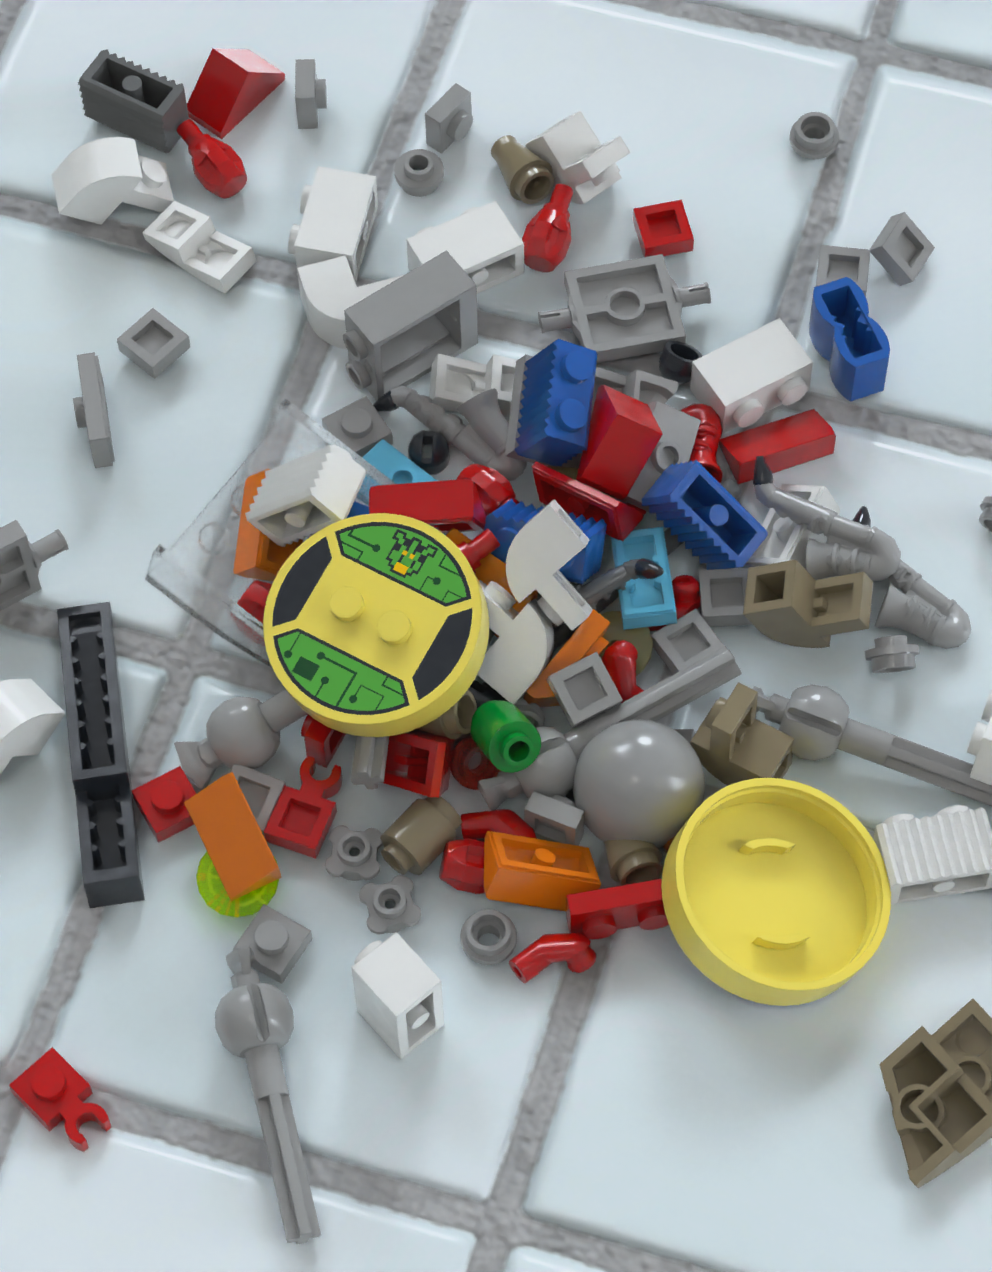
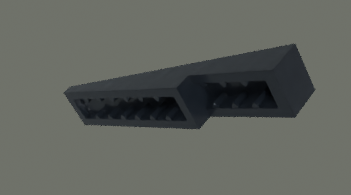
(99, 756)

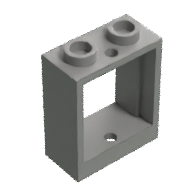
(409, 322)

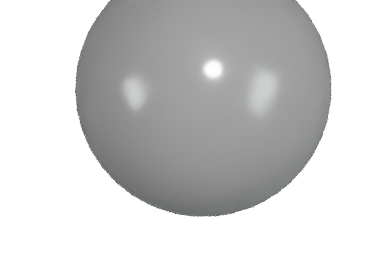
(638, 782)

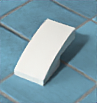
(196, 247)
(459, 380)

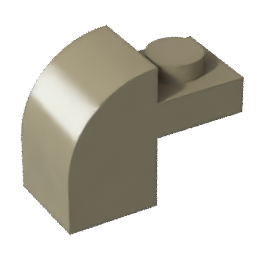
(804, 611)
(738, 745)

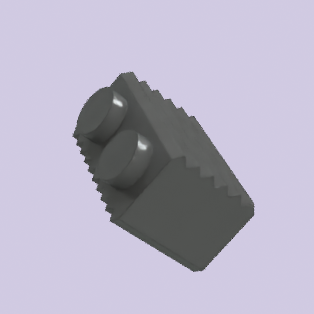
(133, 100)

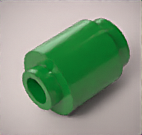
(505, 736)

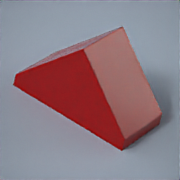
(231, 88)
(618, 442)
(419, 762)

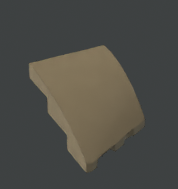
(942, 1092)

